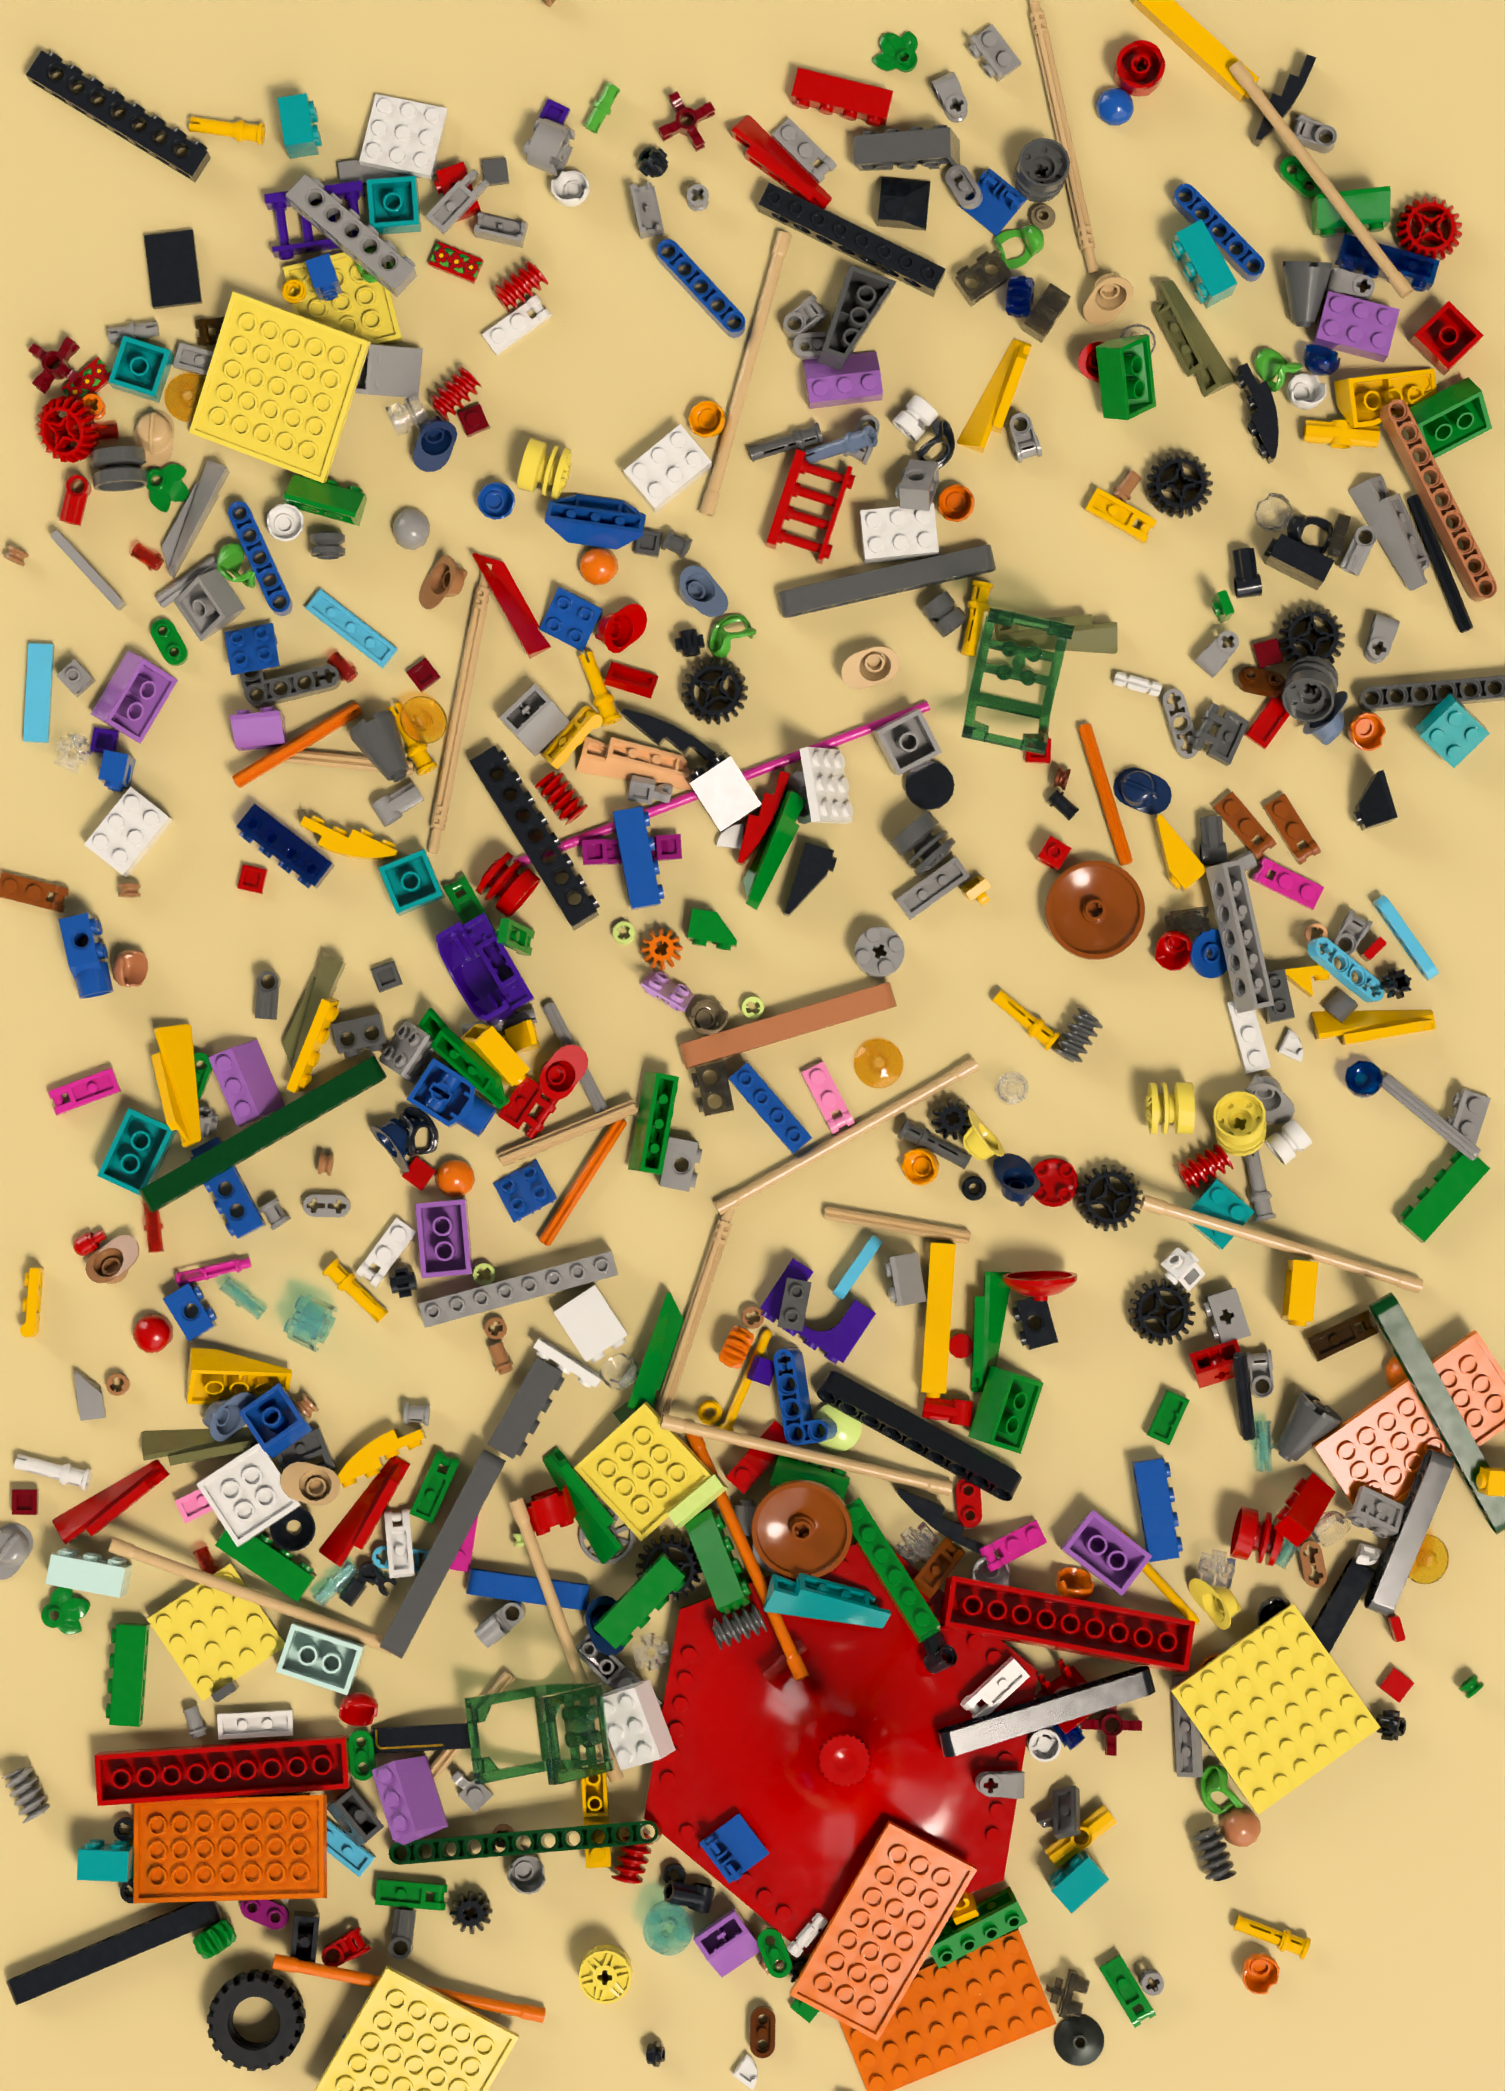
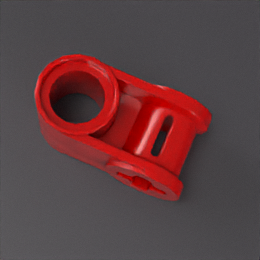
(346, 1947)

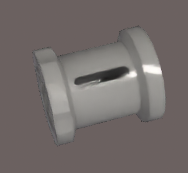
(697, 190)
(274, 1213)
(416, 1413)
(1148, 1989)

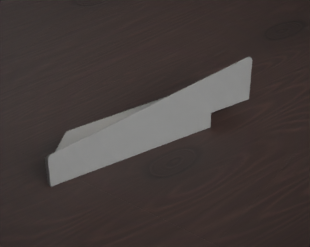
(193, 516)
(1393, 529)

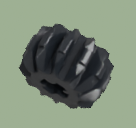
(948, 1111)
(475, 1919)

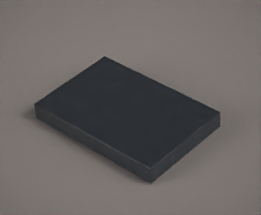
(173, 269)

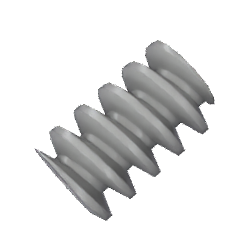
(27, 1793)

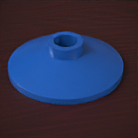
(1214, 963)

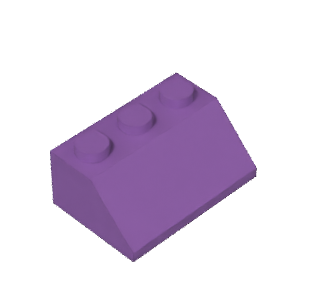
(855, 383)
(134, 697)
(246, 1082)
(1106, 1552)
(409, 1799)

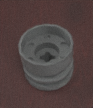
(1046, 159)
(1310, 689)
(923, 843)

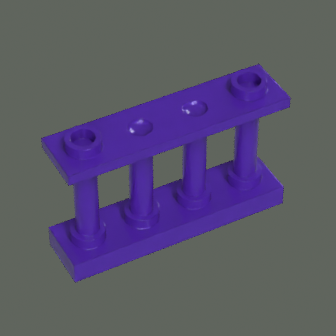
(278, 203)

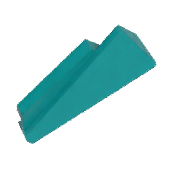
(824, 1601)

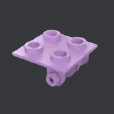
(677, 994)

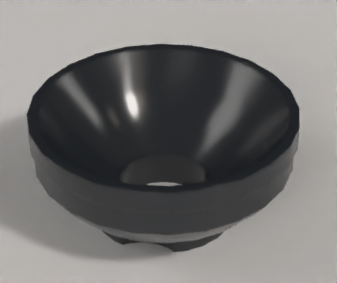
(294, 1542)

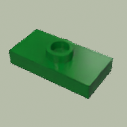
(1222, 606)
(1167, 1417)

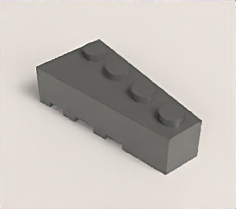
(906, 148)
(855, 310)

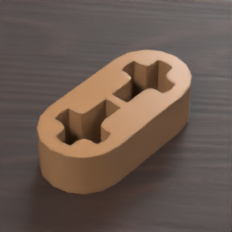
(1318, 1562)

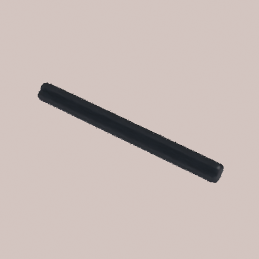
(1439, 563)

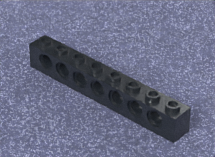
(48, 64)
(851, 240)
(484, 766)

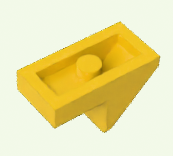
(1302, 976)

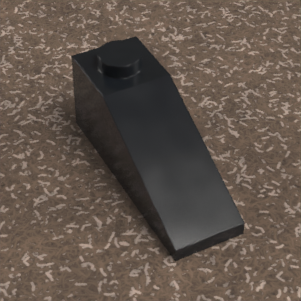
(811, 871)

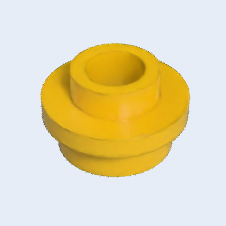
(290, 284)
(709, 1420)

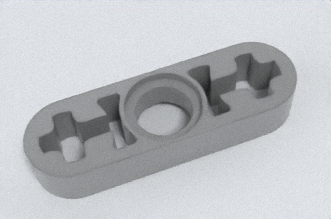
(1170, 719)

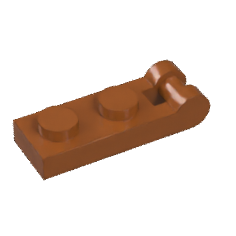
(1244, 825)
(1291, 828)
(32, 892)
(938, 1567)

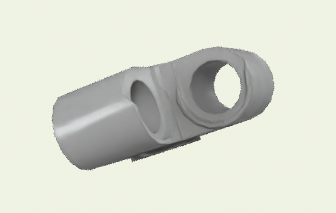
(498, 1624)

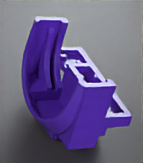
(482, 970)

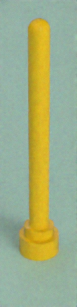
(745, 1383)
(1168, 1591)

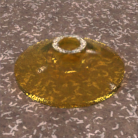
(174, 396)
(429, 713)
(869, 1073)
(1428, 1574)

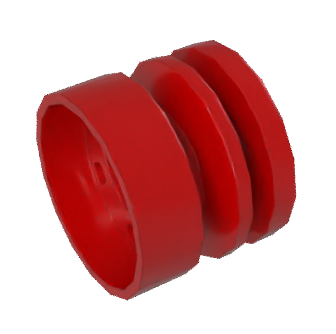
(507, 884)
(1256, 1536)

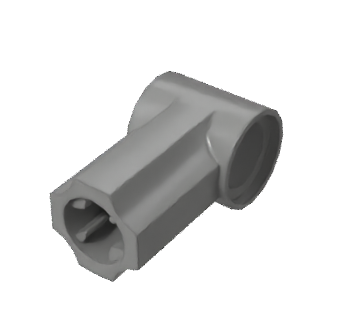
(1357, 552)
(392, 807)

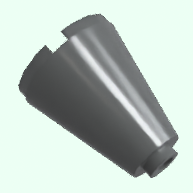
(1305, 289)
(382, 745)
(1306, 1426)

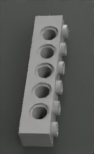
(392, 279)
(1239, 936)

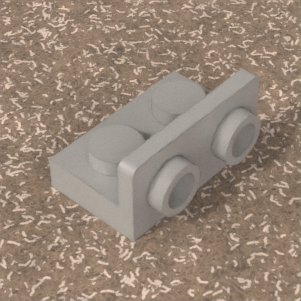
(994, 53)
(1468, 1113)
(1376, 1513)

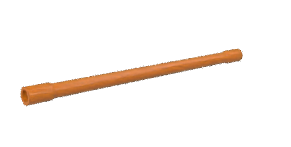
(792, 1657)
(293, 1965)

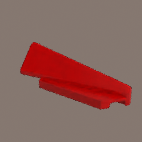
(777, 163)
(513, 605)
(108, 1504)
(365, 1513)

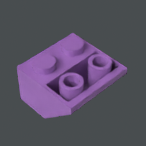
(258, 729)
(727, 1942)

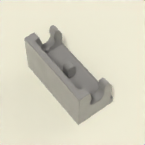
(646, 210)
(500, 230)

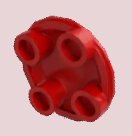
(1057, 1182)

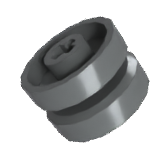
(119, 468)

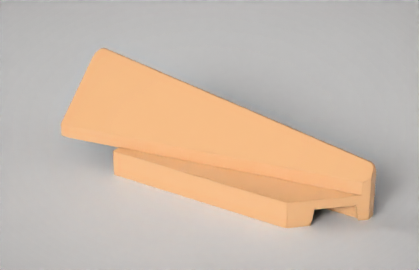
(625, 758)

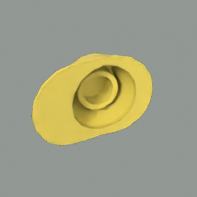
(980, 1140)
(1215, 1601)

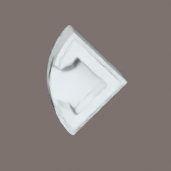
(731, 837)
(1291, 1046)
(1367, 1554)
(746, 2071)

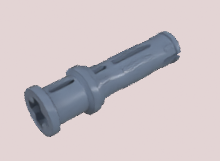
(851, 442)

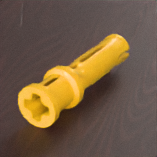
(238, 130)
(977, 605)
(603, 700)
(416, 751)
(1035, 1027)
(346, 1282)
(1283, 1940)

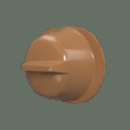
(442, 582)
(113, 1260)

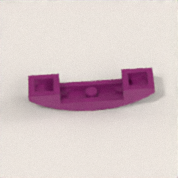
(607, 851)

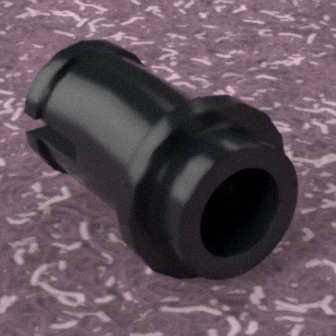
(1062, 804)

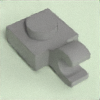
(645, 790)
(472, 1794)

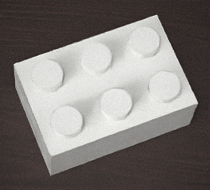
(667, 468)
(898, 534)
(128, 832)
(636, 1725)

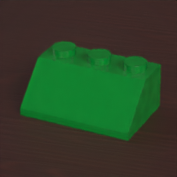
(1368, 204)
(1126, 377)
(1452, 416)
(326, 499)
(1005, 1409)
(791, 1469)

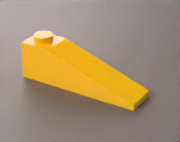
(1363, 397)
(222, 1374)

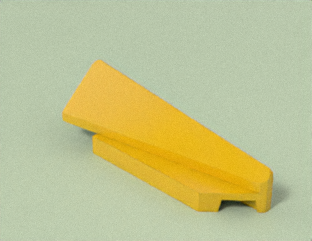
(996, 399)
(1372, 1025)
(177, 1081)

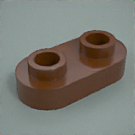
(1261, 682)
(762, 2031)

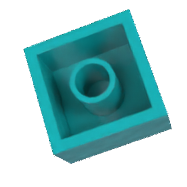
(298, 126)
(394, 205)
(141, 369)
(1452, 730)
(411, 882)
(1222, 1204)
(105, 1861)
(1077, 1881)

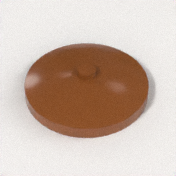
(1095, 910)
(802, 1529)

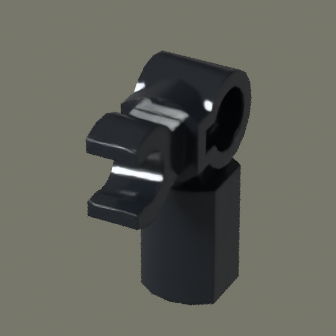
(367, 1573)

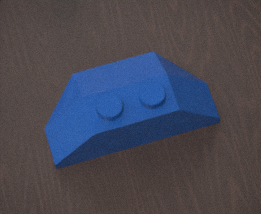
(595, 521)

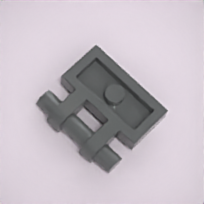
(1226, 738)

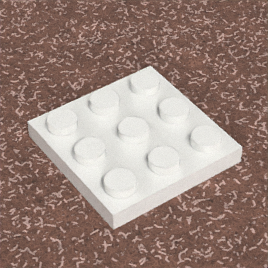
(403, 136)
(826, 785)
(247, 1495)

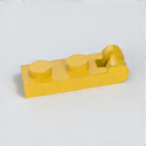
(1120, 515)
(572, 736)
(32, 1302)

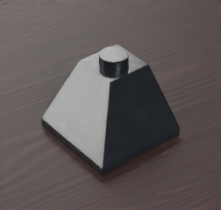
(903, 203)
(1375, 804)

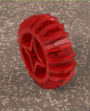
(1422, 222)
(60, 431)

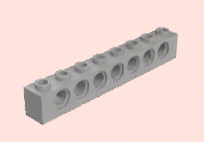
(518, 1289)

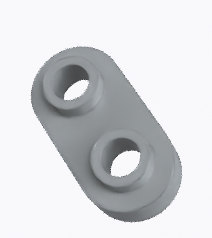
(964, 188)
(814, 342)

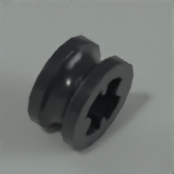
(124, 1837)
(681, 1871)
(129, 1899)

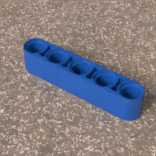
(1231, 237)
(697, 277)
(254, 548)
(525, 1588)

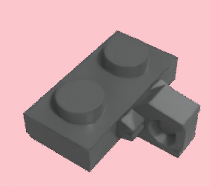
(1063, 1814)

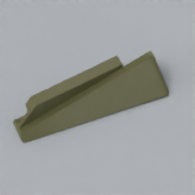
(1191, 341)
(1085, 636)
(320, 987)
(193, 1444)

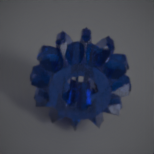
(1019, 296)

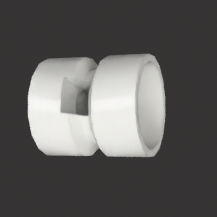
(915, 418)
(1288, 1141)
(1044, 1744)

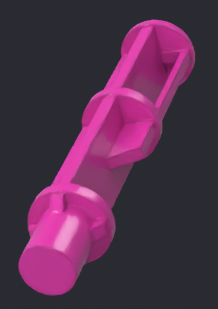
(211, 1271)

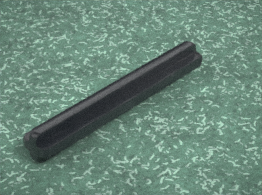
(1244, 1396)

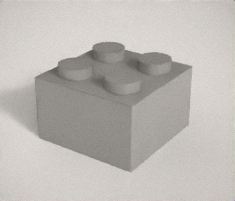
(906, 741)

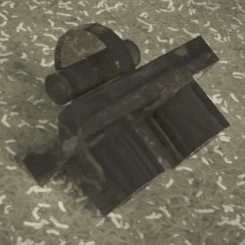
(1188, 920)
(1073, 1983)

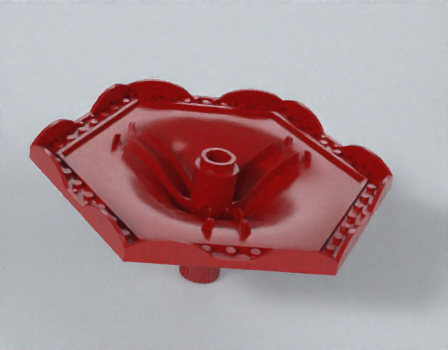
(828, 1755)

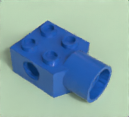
(86, 962)
(451, 1099)

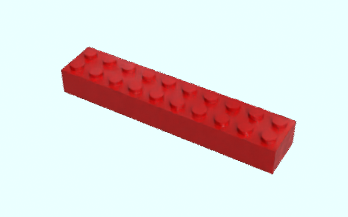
(1067, 1624)
(222, 1770)

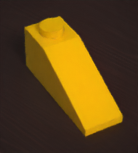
(1179, 860)
(522, 1037)

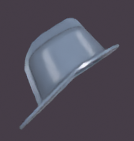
(702, 592)
(1332, 725)
(223, 1416)

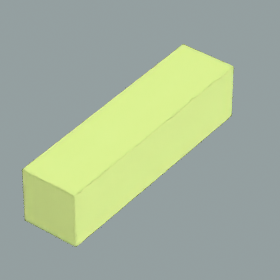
(697, 1501)

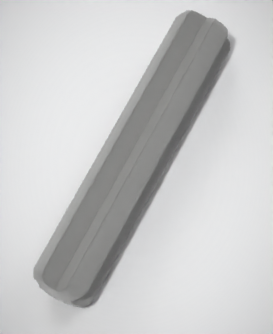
(173, 591)

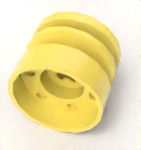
(544, 468)
(1170, 1108)
(1240, 1123)
(612, 1960)

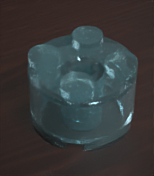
(310, 1322)
(661, 1940)

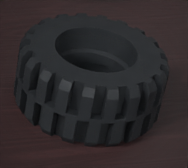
(232, 2044)

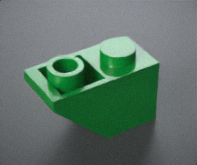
(709, 928)

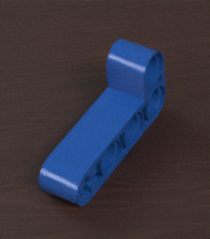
(800, 1396)

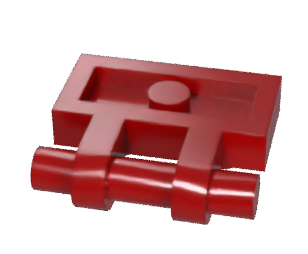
(522, 1103)

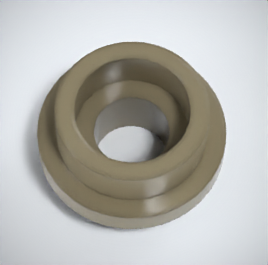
(1043, 224)

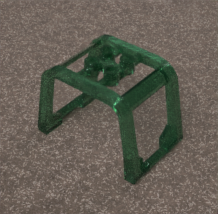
(978, 731)
(578, 1728)

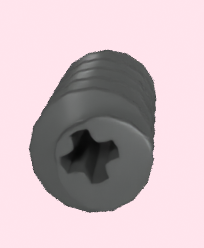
(1078, 1037)
(738, 1625)
(1214, 1854)

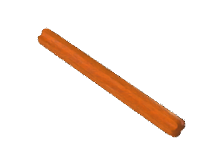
(297, 744)
(1105, 794)
(582, 1182)

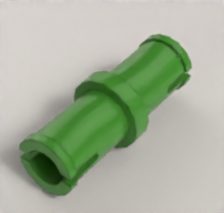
(601, 108)

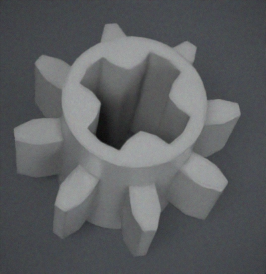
(208, 1121)

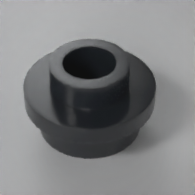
(973, 1180)
(655, 2054)

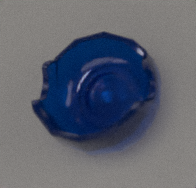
(1320, 360)
(1363, 1079)

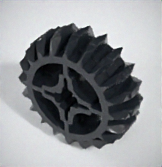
(1168, 485)
(1311, 627)
(704, 685)
(1105, 1176)
(1141, 1317)
(684, 1564)

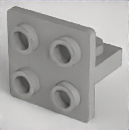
(408, 1051)

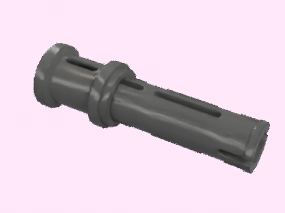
(798, 440)
(923, 1139)

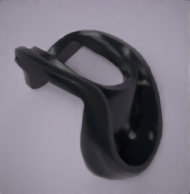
(944, 435)
(1300, 521)
(413, 1120)

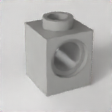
(76, 678)

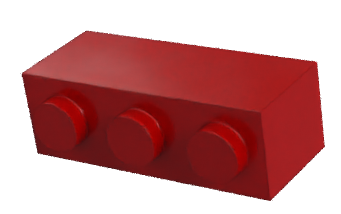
(1303, 1509)

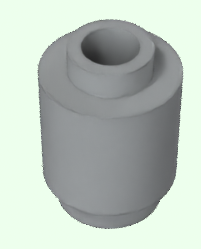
(745, 1512)

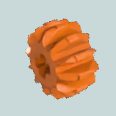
(653, 948)
(736, 1347)

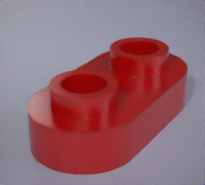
(968, 1503)

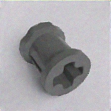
(676, 544)

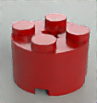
(1153, 66)
(551, 1509)

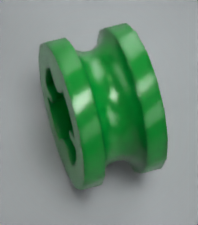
(1471, 1686)

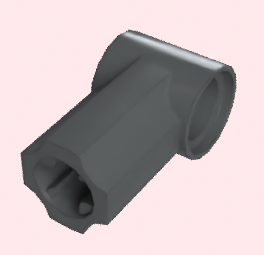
(1213, 849)
(267, 998)
(402, 1930)

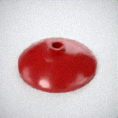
(1039, 1283)

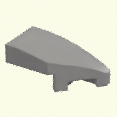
(89, 1398)

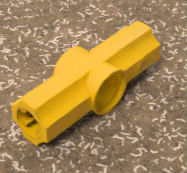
(1340, 434)
(1094, 1825)

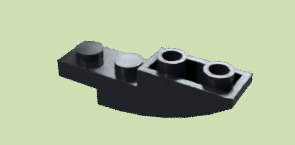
(1264, 422)

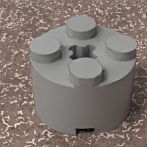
(549, 146)
(866, 958)

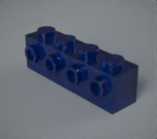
(1417, 269)
(285, 846)

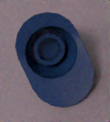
(434, 444)
(1142, 791)
(394, 1139)
(1015, 1178)
(594, 1612)

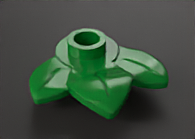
(894, 50)
(170, 487)
(68, 1610)

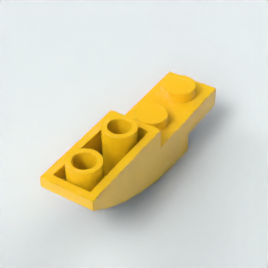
(358, 845)
(369, 1460)
(596, 1812)

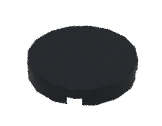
(929, 785)

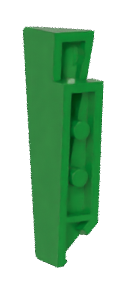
(773, 848)
(464, 1059)
(988, 1325)
(657, 1354)
(591, 1512)

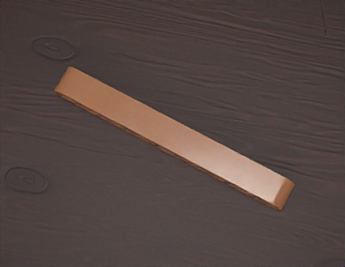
(1427, 494)
(787, 1025)

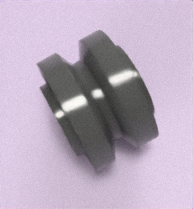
(327, 545)

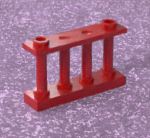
(794, 489)

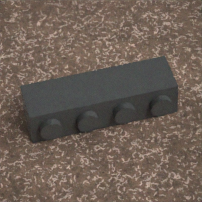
(525, 1408)

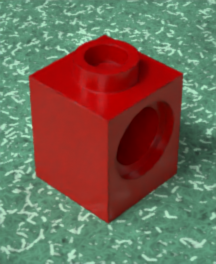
(1053, 853)

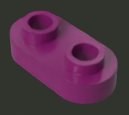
(263, 1914)

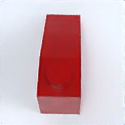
(755, 1461)

